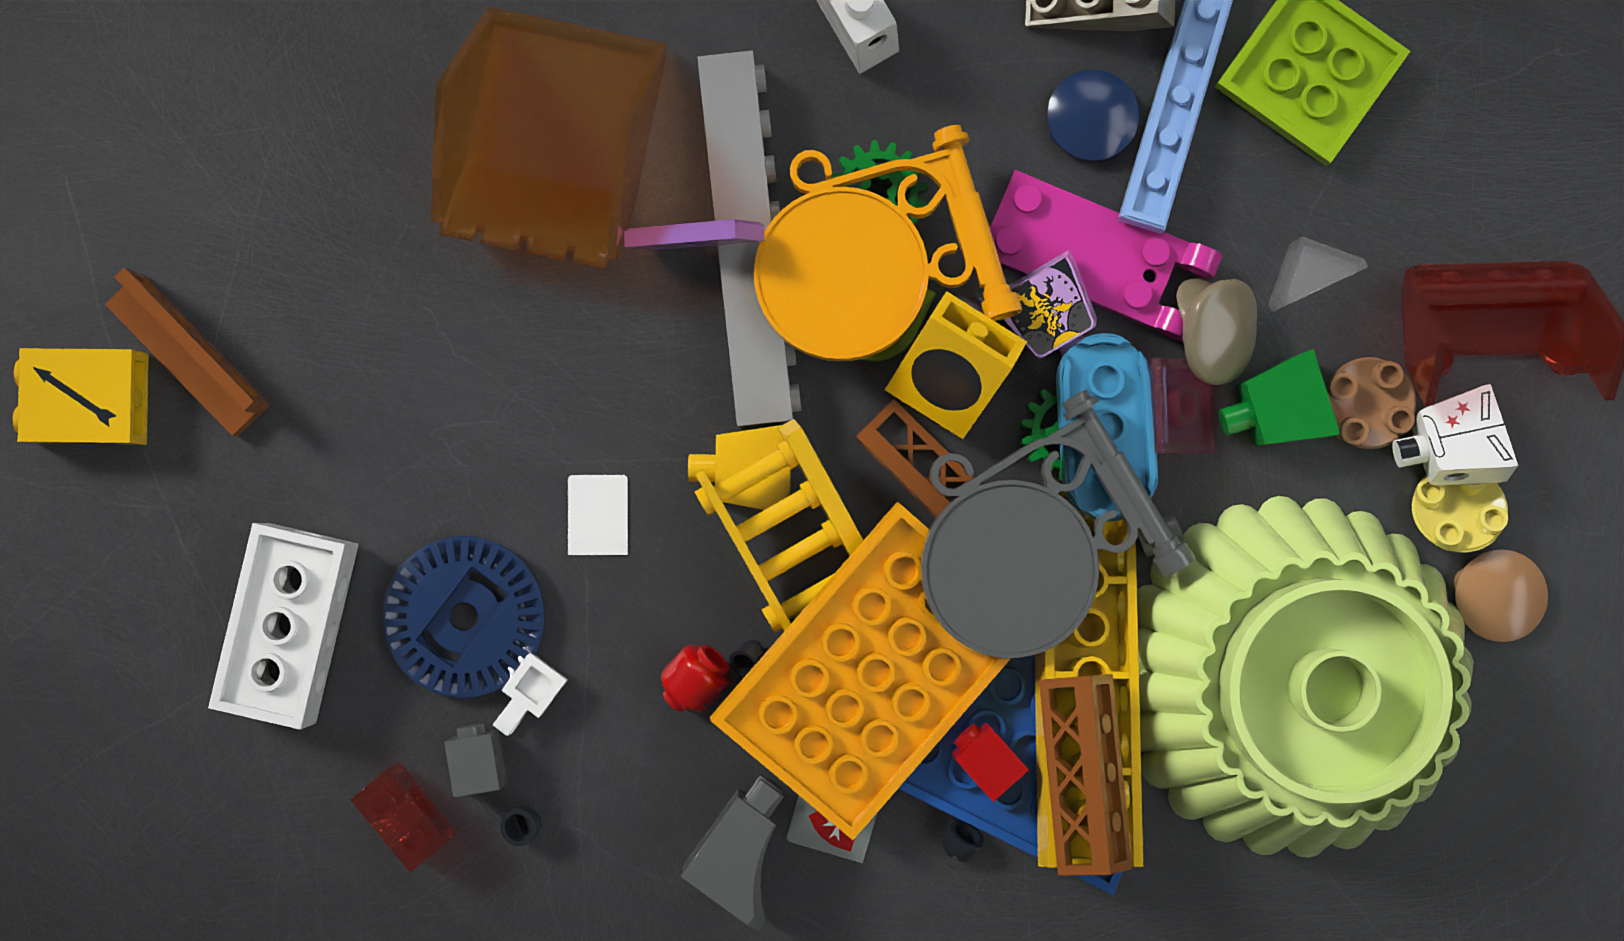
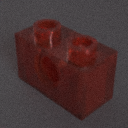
(403, 816)

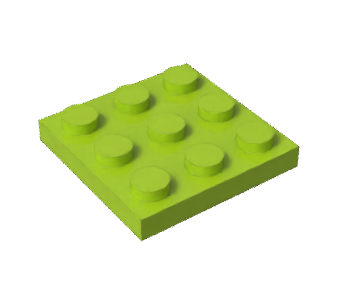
(1312, 73)

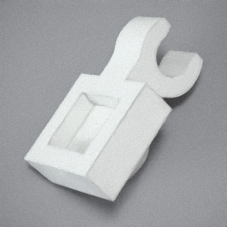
(531, 689)

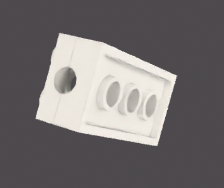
(254, 632)

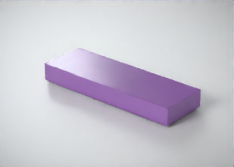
(694, 234)

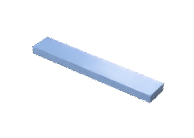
(1174, 114)

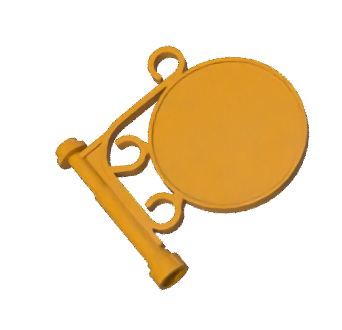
(849, 268)

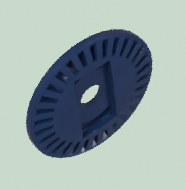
(429, 589)

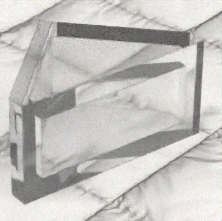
(1309, 268)

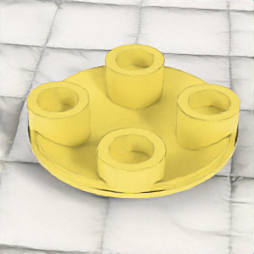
(1460, 515)

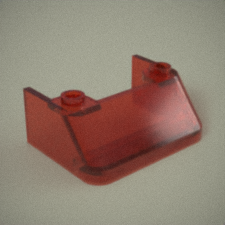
(1510, 310)

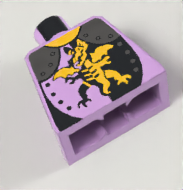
(1053, 307)

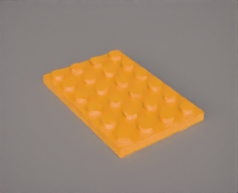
(858, 682)

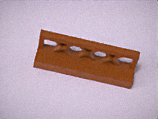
(186, 352)
(903, 469)
(1101, 777)

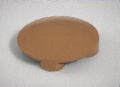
(1371, 402)
(1501, 595)

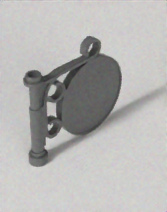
(1016, 562)

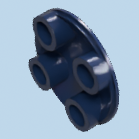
(1093, 115)

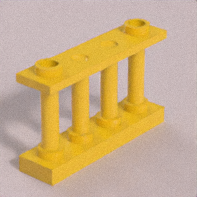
(814, 492)

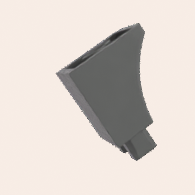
(732, 852)

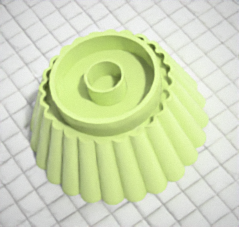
(1299, 677)

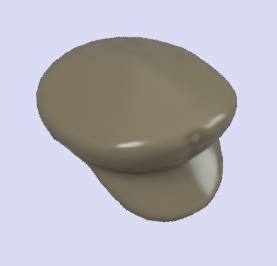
(1217, 328)

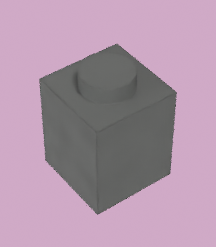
(475, 760)

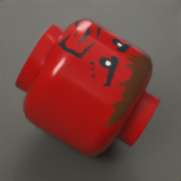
(695, 679)

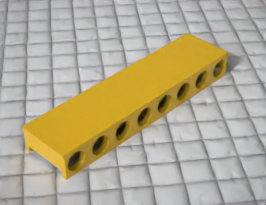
(1099, 646)

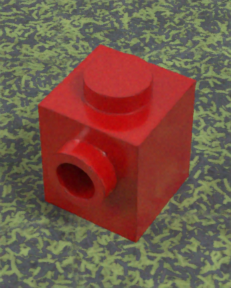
(988, 760)

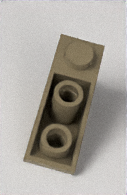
(1100, 14)

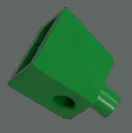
(1282, 404)

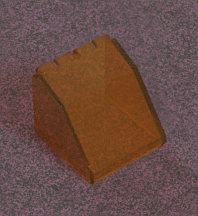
(543, 135)

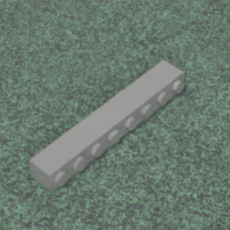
(741, 192)

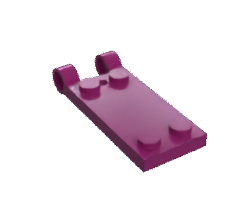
(1045, 221)

